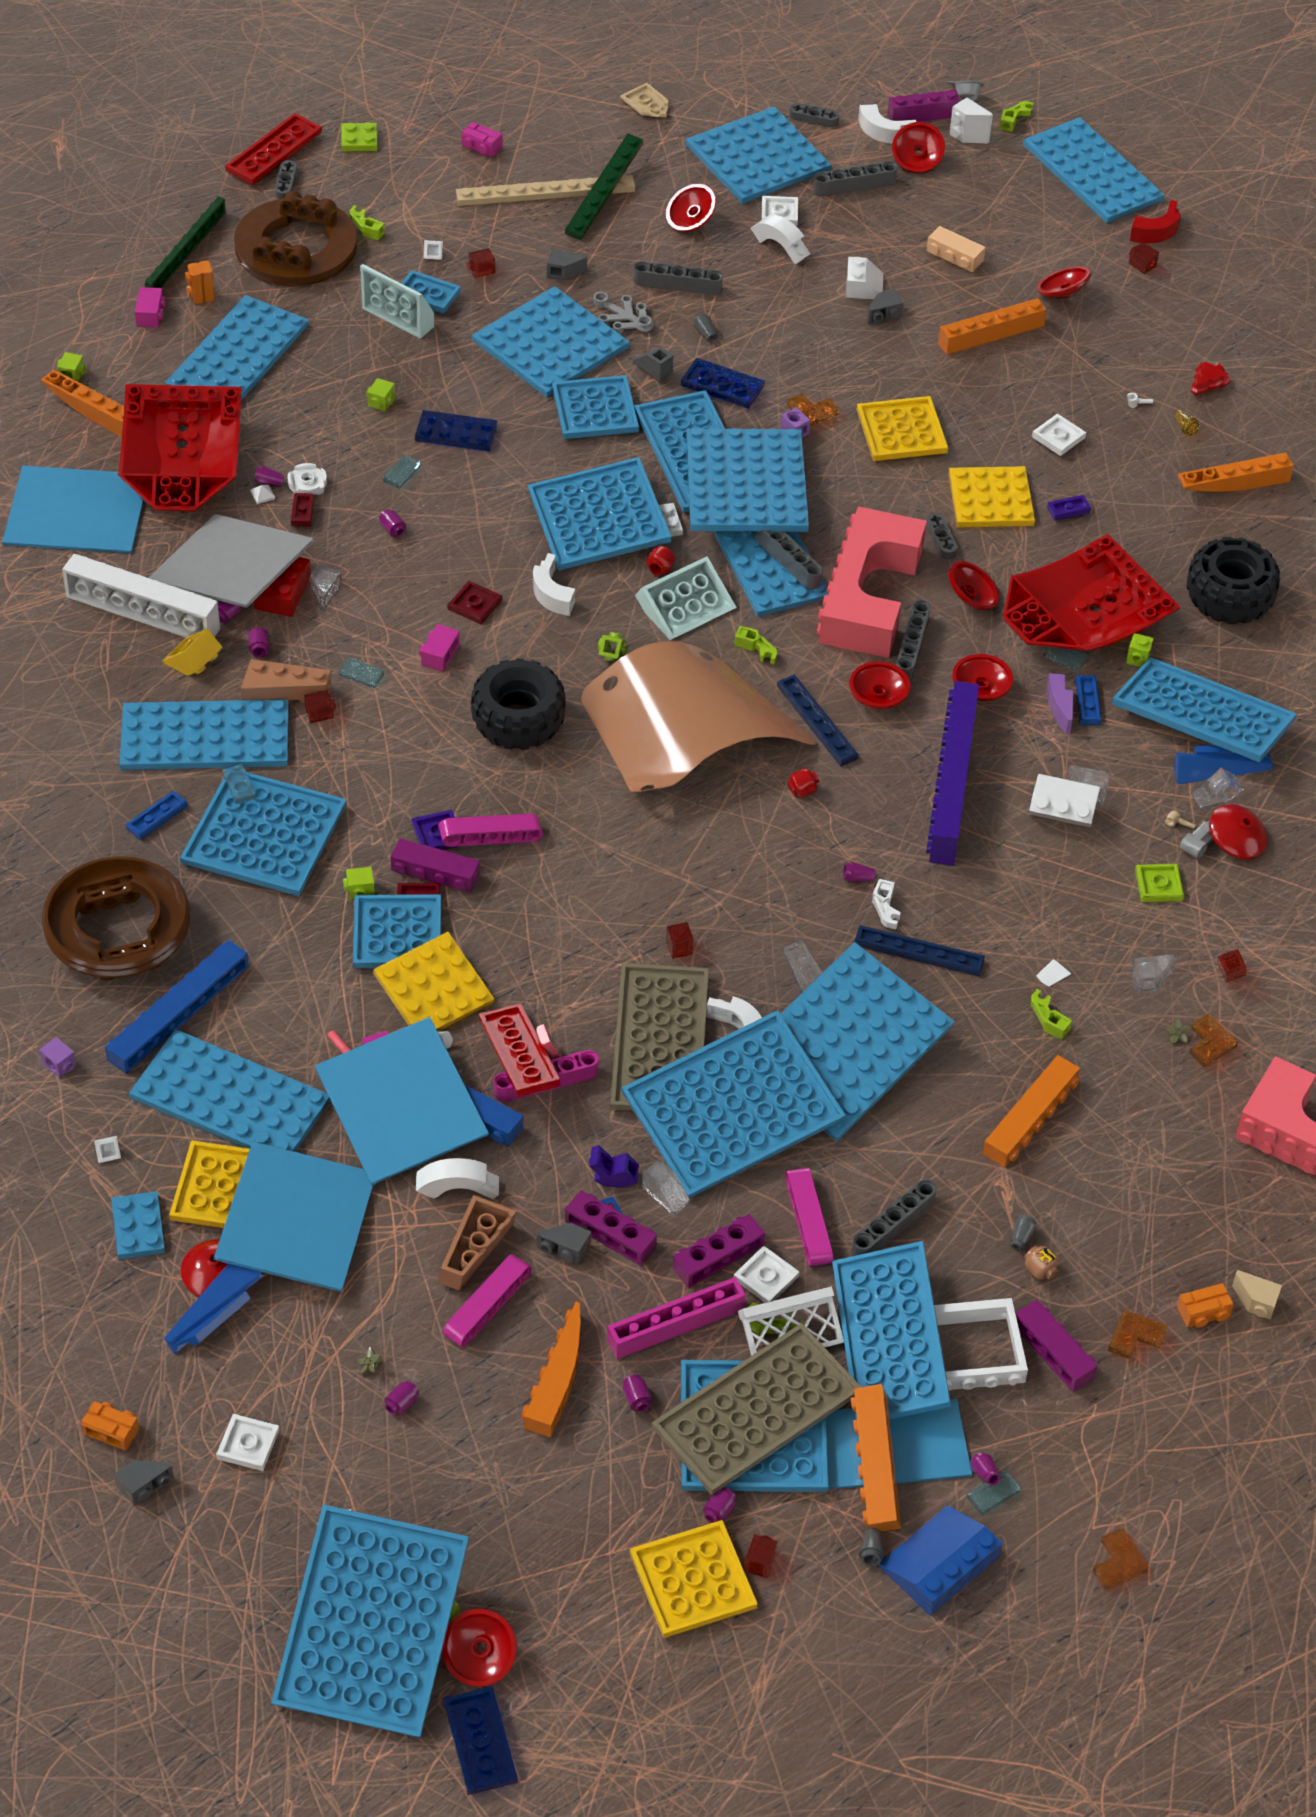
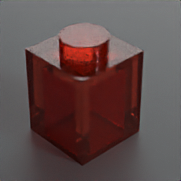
(1143, 257)
(481, 263)
(319, 706)
(679, 940)
(1231, 965)
(760, 1555)

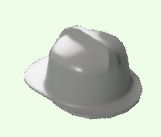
(967, 89)

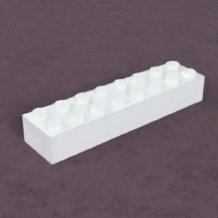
(139, 597)

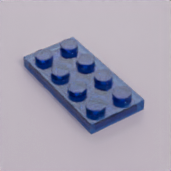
(722, 383)
(456, 430)
(480, 1740)

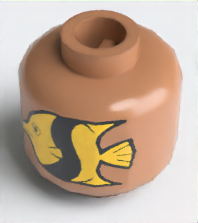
(1041, 1262)

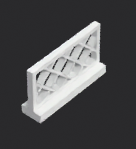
(787, 1305)

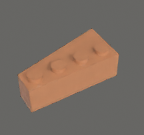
(282, 681)
(476, 1238)

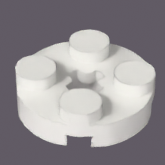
(315, 484)

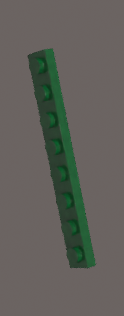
(604, 186)
(187, 244)

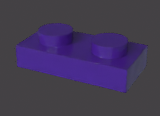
(1068, 507)

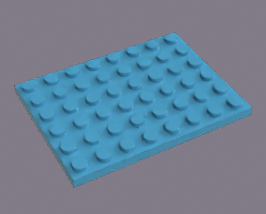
(746, 480)
(862, 1031)
(733, 1103)
(371, 1621)

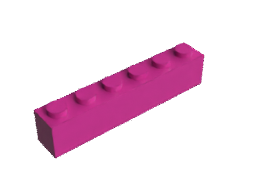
(675, 1318)

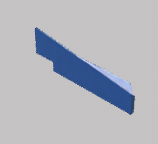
(1209, 759)
(213, 1307)

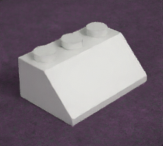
(1064, 800)

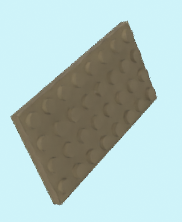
(657, 1021)
(756, 1408)

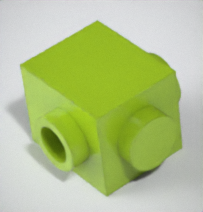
(72, 366)
(381, 394)
(1139, 650)
(359, 882)

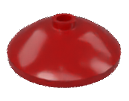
(917, 137)
(691, 208)
(1064, 282)
(973, 586)
(986, 670)
(879, 685)
(1238, 831)
(198, 1269)
(462, 1649)

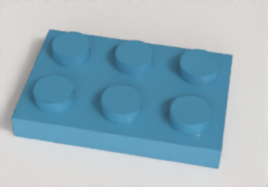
(436, 292)
(137, 1225)

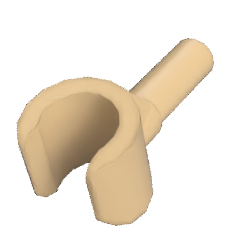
(1174, 817)

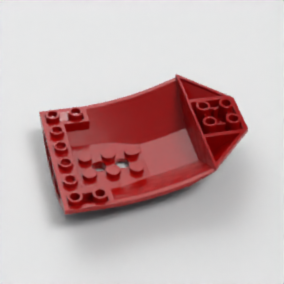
(152, 462)
(1055, 600)

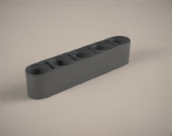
(855, 178)
(678, 278)
(791, 557)
(914, 637)
(897, 1211)

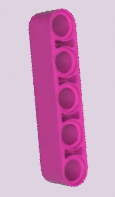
(490, 830)
(570, 1069)
(809, 1217)
(487, 1300)

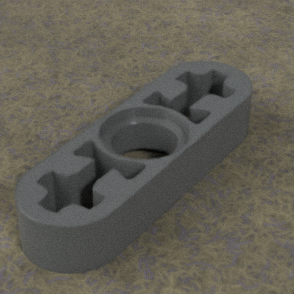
(803, 113)
(283, 174)
(932, 521)

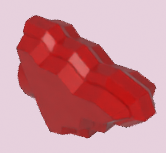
(1209, 378)

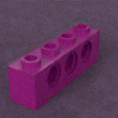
(616, 1238)
(693, 1271)

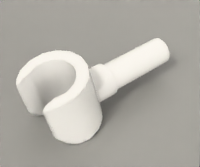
(1133, 400)

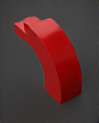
(1156, 229)

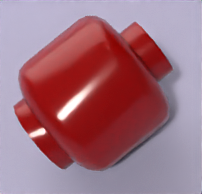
(660, 560)
(803, 783)

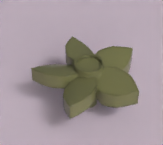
(1178, 1031)
(370, 1361)

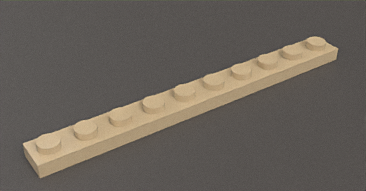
(535, 191)

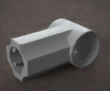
(1197, 842)

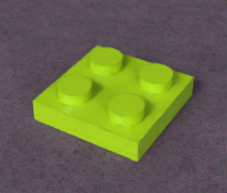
(359, 136)

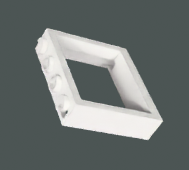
(985, 1311)

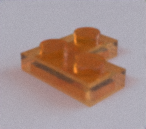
(815, 412)
(1214, 1043)
(1133, 1329)
(1124, 1562)

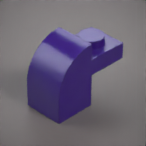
(613, 1171)

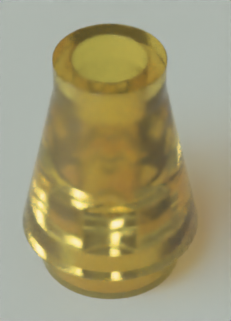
(1187, 423)

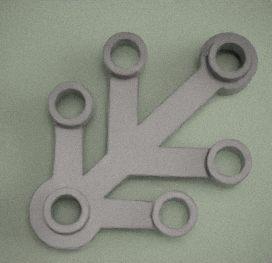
(642, 323)

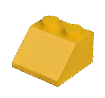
(194, 653)

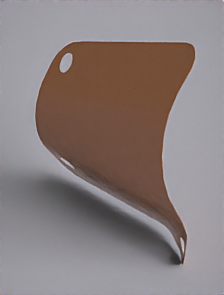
(677, 712)

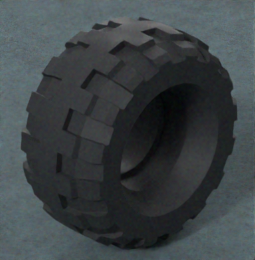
(1231, 598)
(518, 683)

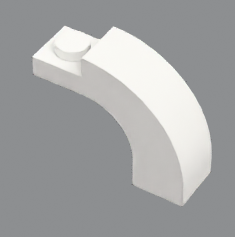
(877, 126)
(785, 233)
(548, 593)
(736, 1013)
(455, 1174)

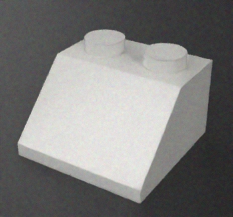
(970, 122)
(863, 279)

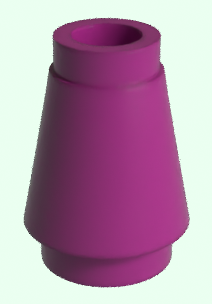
(268, 476)
(858, 873)
(984, 1467)

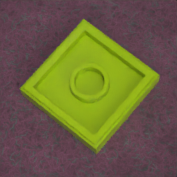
(1159, 882)

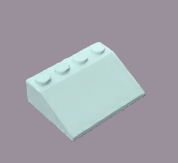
(395, 303)
(685, 599)

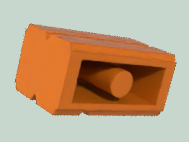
(200, 282)
(1205, 1305)
(110, 1425)

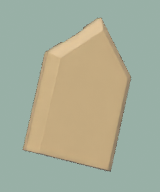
(647, 101)

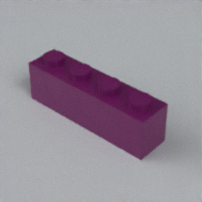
(923, 106)
(435, 865)
(1055, 1345)

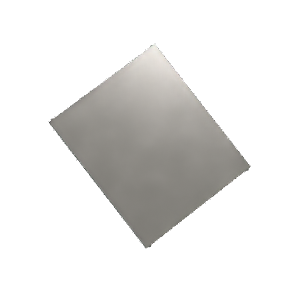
(231, 560)

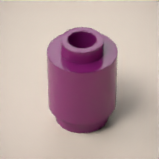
(392, 523)
(227, 611)
(258, 642)
(637, 1393)
(401, 1398)
(719, 1505)

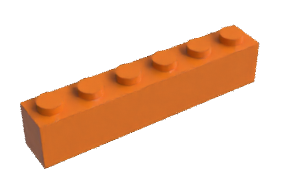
(992, 326)
(1031, 1111)
(876, 1458)

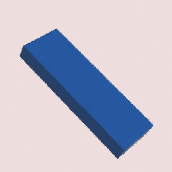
(1088, 700)
(156, 815)

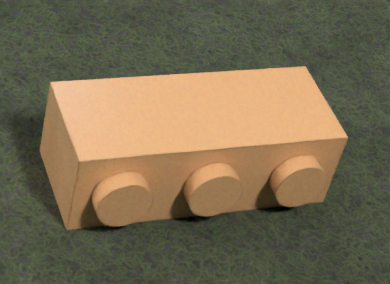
(956, 249)

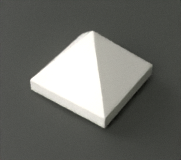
(433, 249)
(262, 494)
(107, 1149)

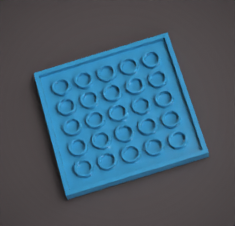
(758, 154)
(550, 340)
(599, 513)
(265, 839)
(793, 1468)

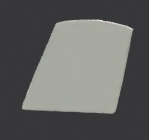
(1052, 973)

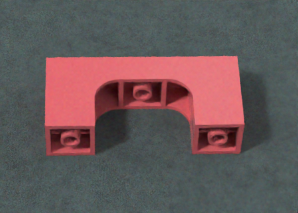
(873, 543)
(1276, 1117)

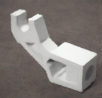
(881, 899)

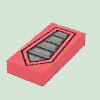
(548, 1042)

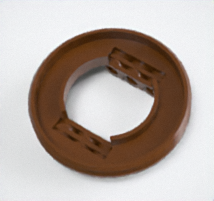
(290, 264)
(104, 885)

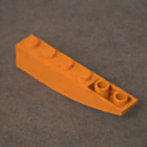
(86, 401)
(1240, 475)
(555, 1379)

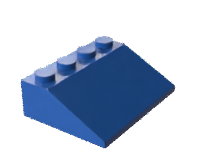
(941, 1558)

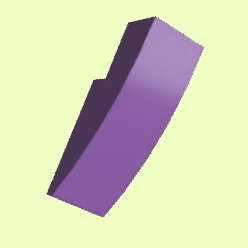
(1060, 701)

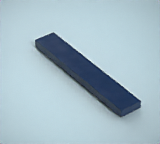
(817, 720)
(919, 950)

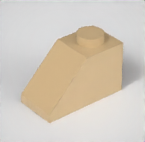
(1256, 1294)

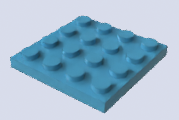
(595, 407)
(392, 926)

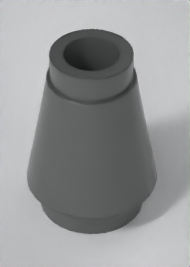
(705, 326)
(1023, 1230)
(872, 1550)

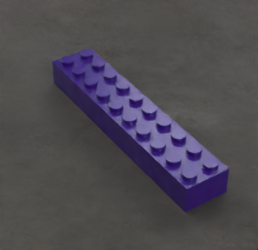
(952, 773)

